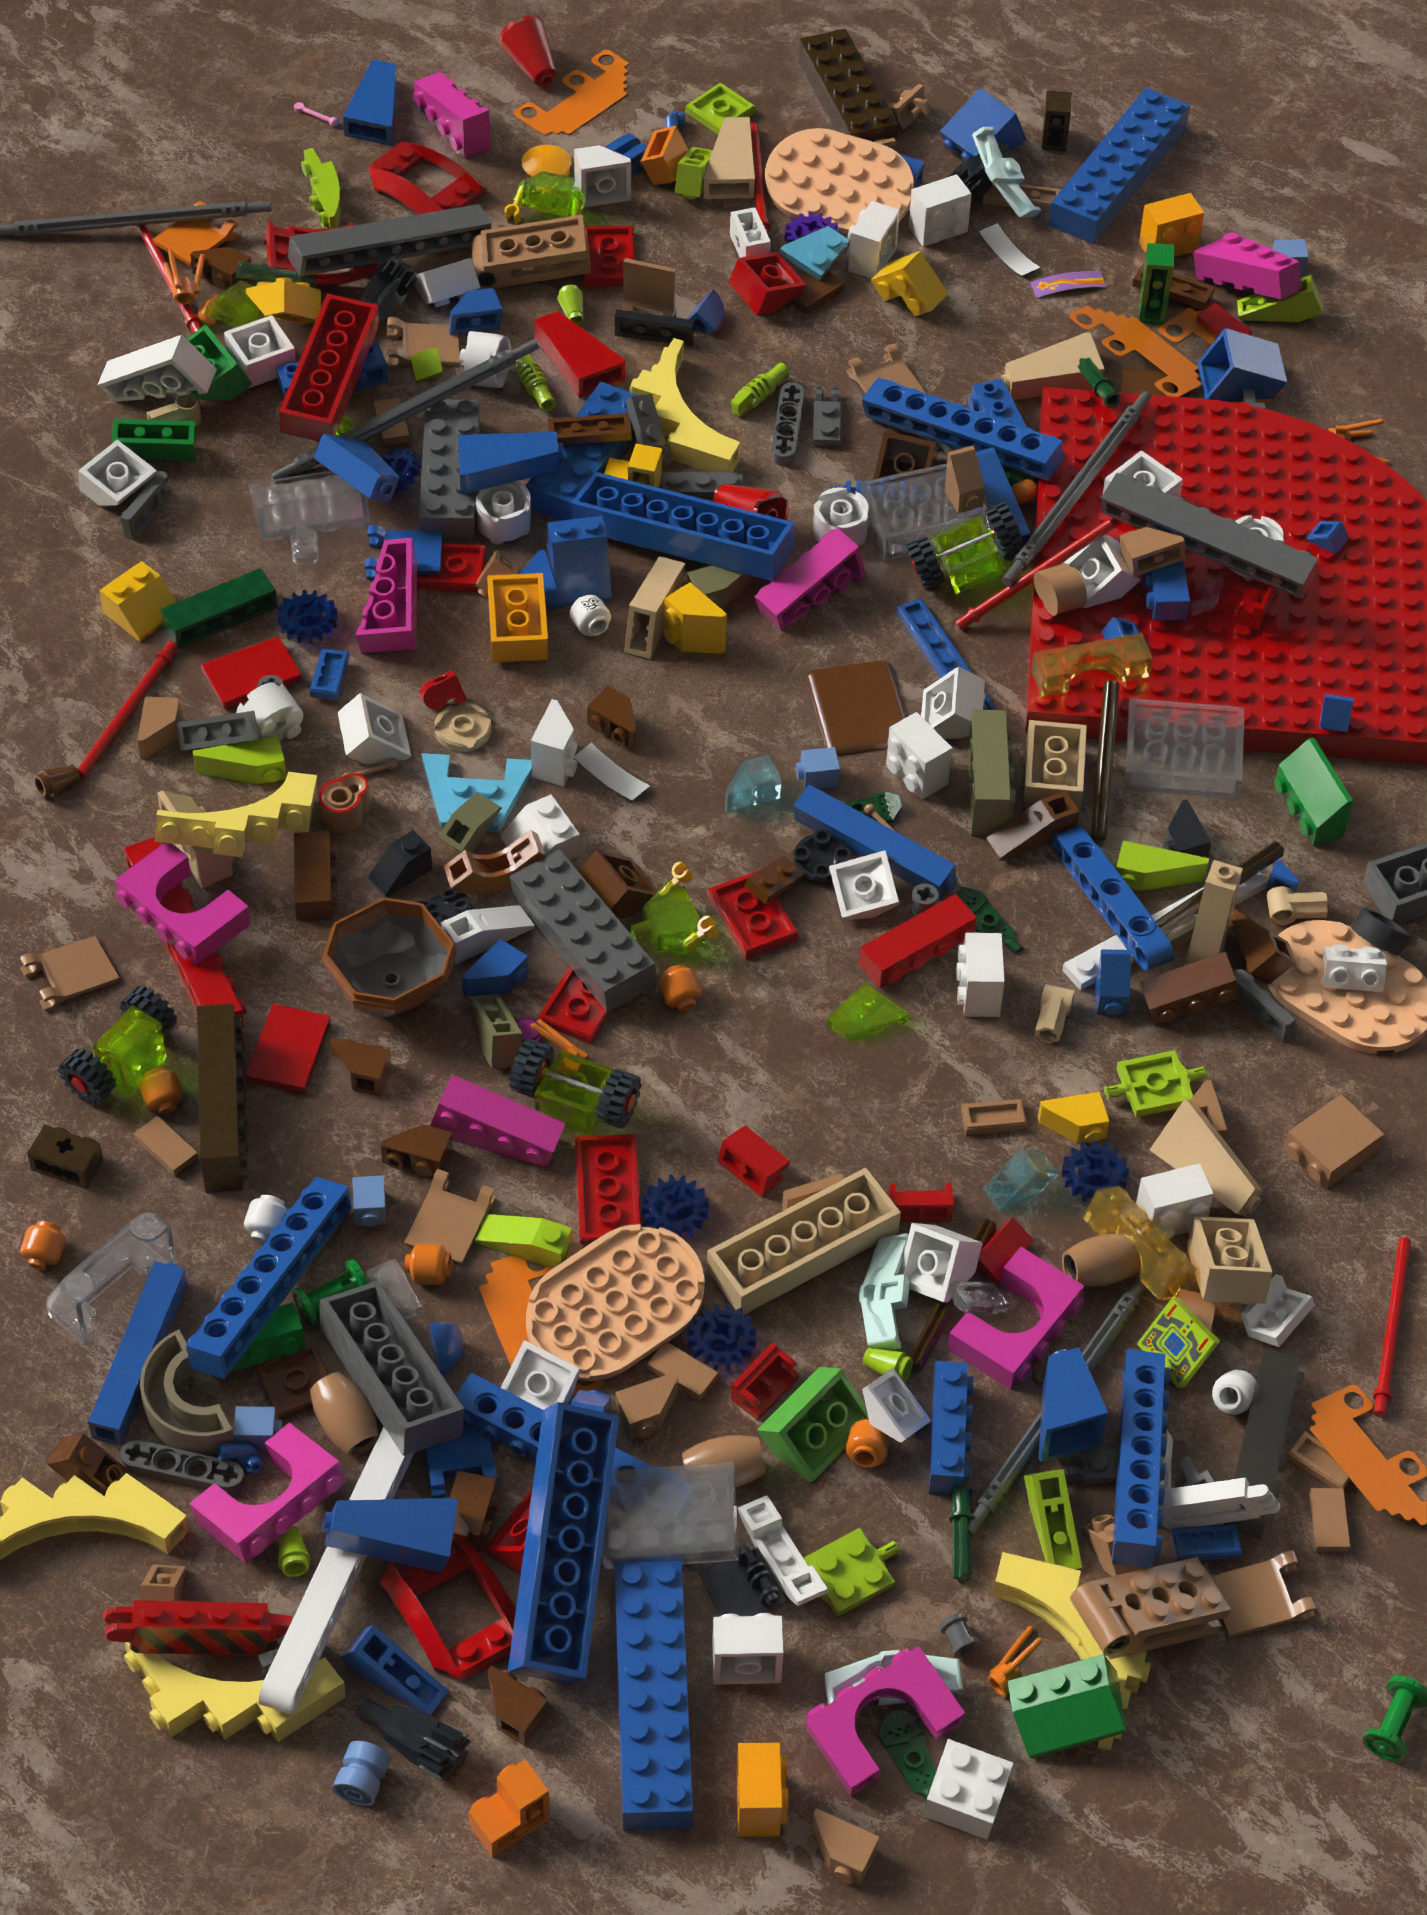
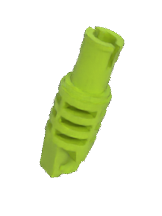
(535, 382)
(758, 389)

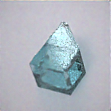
(753, 784)
(1020, 1179)

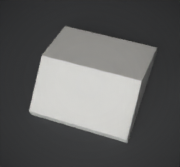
(864, 886)
(541, 1377)
(893, 1407)

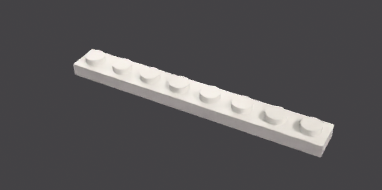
(1084, 967)

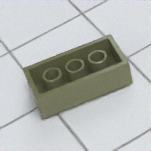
(990, 771)

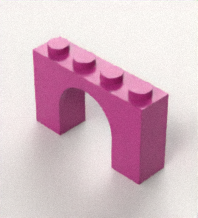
(192, 934)
(1010, 1355)
(252, 1528)
(907, 1679)

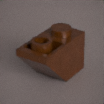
(219, 266)
(613, 716)
(361, 1065)
(418, 1150)
(87, 1461)
(476, 1501)
(515, 1707)

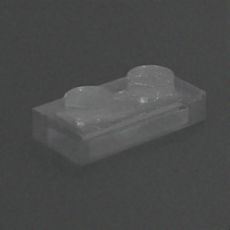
(397, 1287)
(978, 1297)

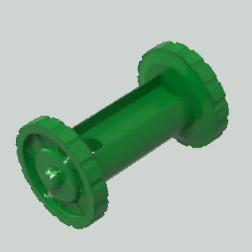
(309, 1303)
(1386, 1741)

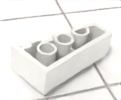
(158, 370)

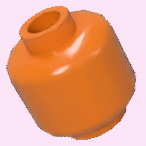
(680, 987)
(161, 1090)
(43, 1245)
(429, 1264)
(867, 1445)

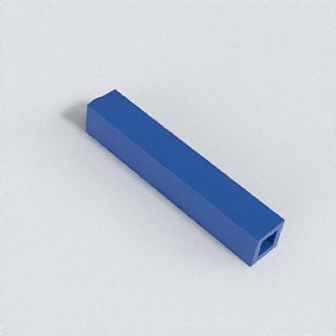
(867, 836)
(146, 1328)

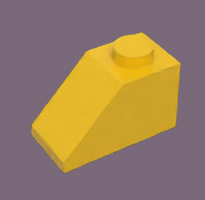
(1076, 1117)

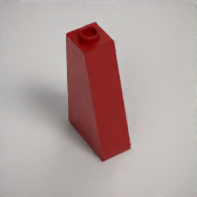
(578, 354)

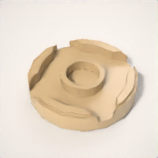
(463, 727)

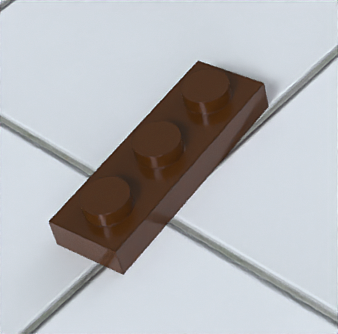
(1183, 290)
(591, 428)

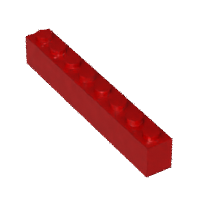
(204, 981)

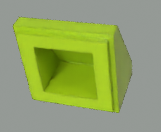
(426, 365)

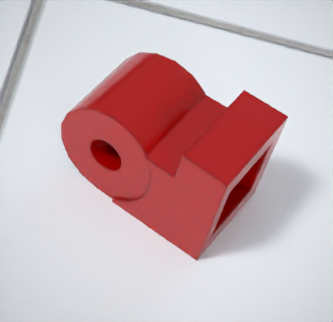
(440, 690)

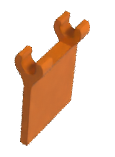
(194, 236)

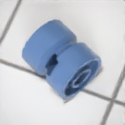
(360, 1777)

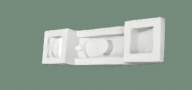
(789, 1568)

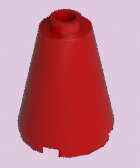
(529, 48)
(753, 499)

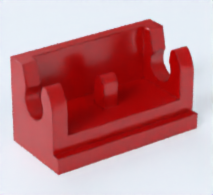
(1254, 604)
(752, 1160)
(923, 1205)
(764, 1381)

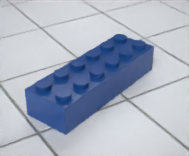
(554, 491)

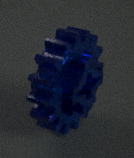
(405, 465)
(307, 616)
(1095, 1170)
(675, 1206)
(722, 1335)

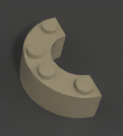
(170, 1417)

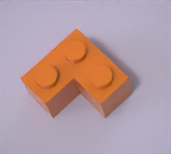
(513, 1811)

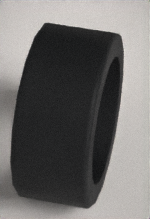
(1381, 931)

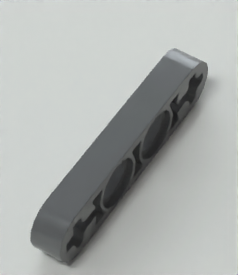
(787, 424)
(184, 1462)

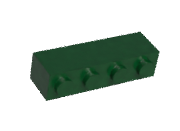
(219, 608)

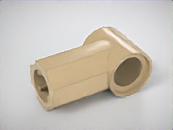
(184, 409)
(1287, 906)
(1054, 1008)

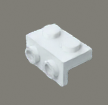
(1354, 968)
(1279, 1315)

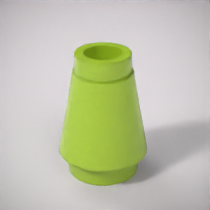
(571, 301)
(884, 1360)
(293, 1553)

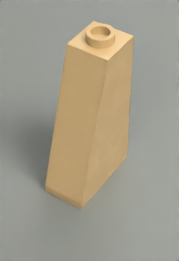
(731, 162)
(1051, 368)
(646, 609)
(1215, 912)
(1194, 1140)

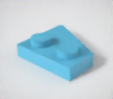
(815, 251)

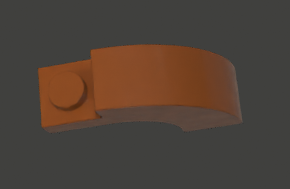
(491, 872)

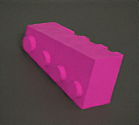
(454, 114)
(1248, 266)
(811, 579)
(391, 609)
(496, 1123)

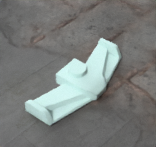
(1004, 173)
(884, 1292)
(854, 1674)

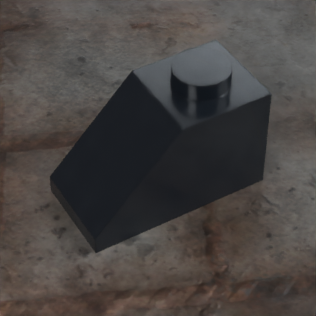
(1187, 833)
(401, 864)

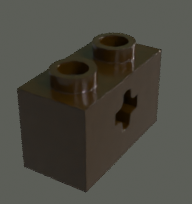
(1056, 120)
(65, 1156)

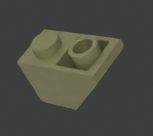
(470, 823)

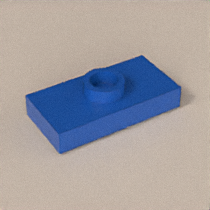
(329, 674)
(1206, 1543)

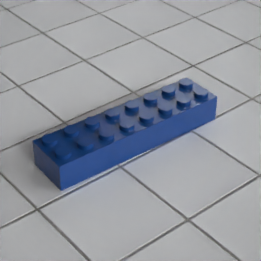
(1119, 165)
(687, 526)
(563, 1544)
(653, 1696)

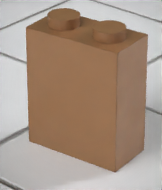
(1333, 1141)

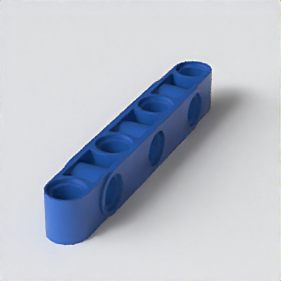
(1113, 898)

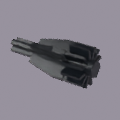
(974, 176)
(389, 286)
(419, 1737)

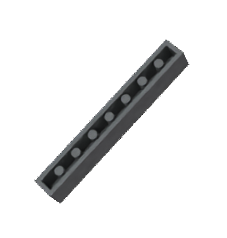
(393, 237)
(1211, 535)

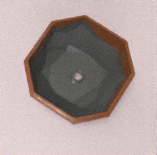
(384, 945)

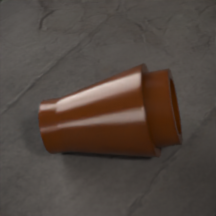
(54, 780)

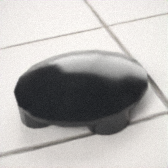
(817, 853)

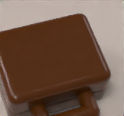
(856, 705)

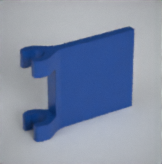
(426, 544)
(465, 1453)

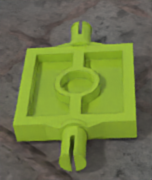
(1154, 1083)
(852, 1570)

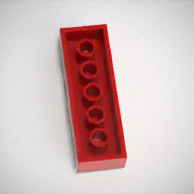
(329, 368)

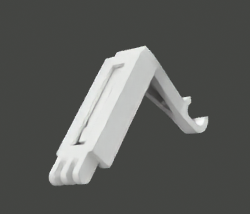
(1212, 1501)

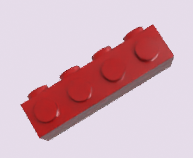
(917, 941)

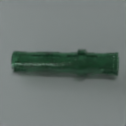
(265, 273)

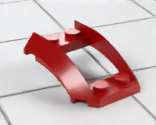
(389, 168)
(277, 244)
(479, 1649)

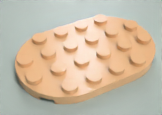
(836, 176)
(1353, 1017)
(616, 1300)

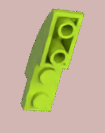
(325, 189)

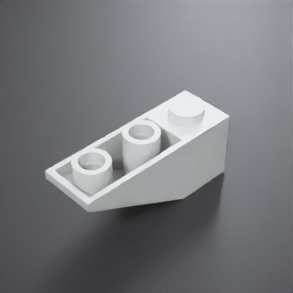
(481, 928)

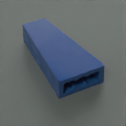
(373, 105)
(506, 458)
(358, 466)
(999, 490)
(394, 1529)

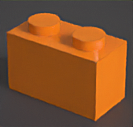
(663, 154)

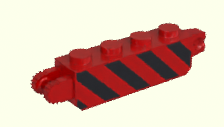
(195, 1627)

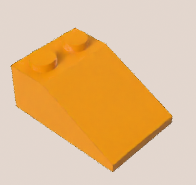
(517, 617)

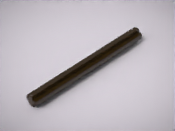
(1105, 760)
(1191, 906)
(944, 1310)

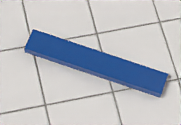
(933, 641)

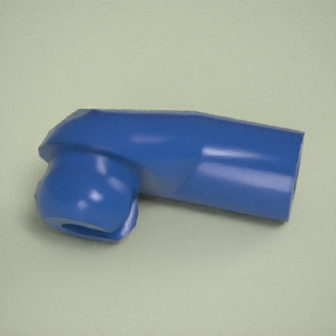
(675, 119)
(244, 1453)

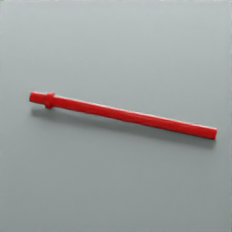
(759, 181)
(192, 320)
(975, 613)
(163, 659)
(1383, 1394)

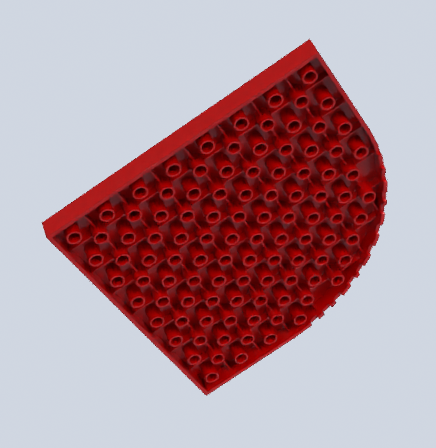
(1349, 635)

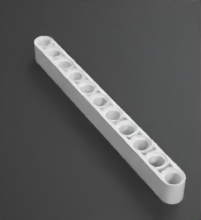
(328, 1589)

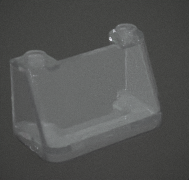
(135, 1245)

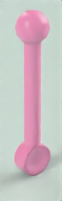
(299, 107)

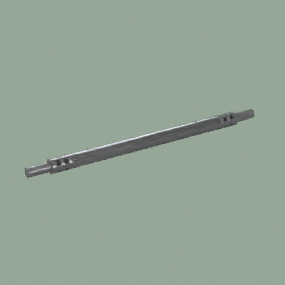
(134, 218)
(417, 404)
(1076, 489)
(1030, 1441)

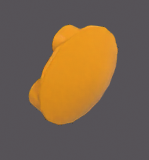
(547, 159)

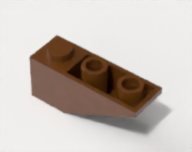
(1035, 826)
(1263, 950)

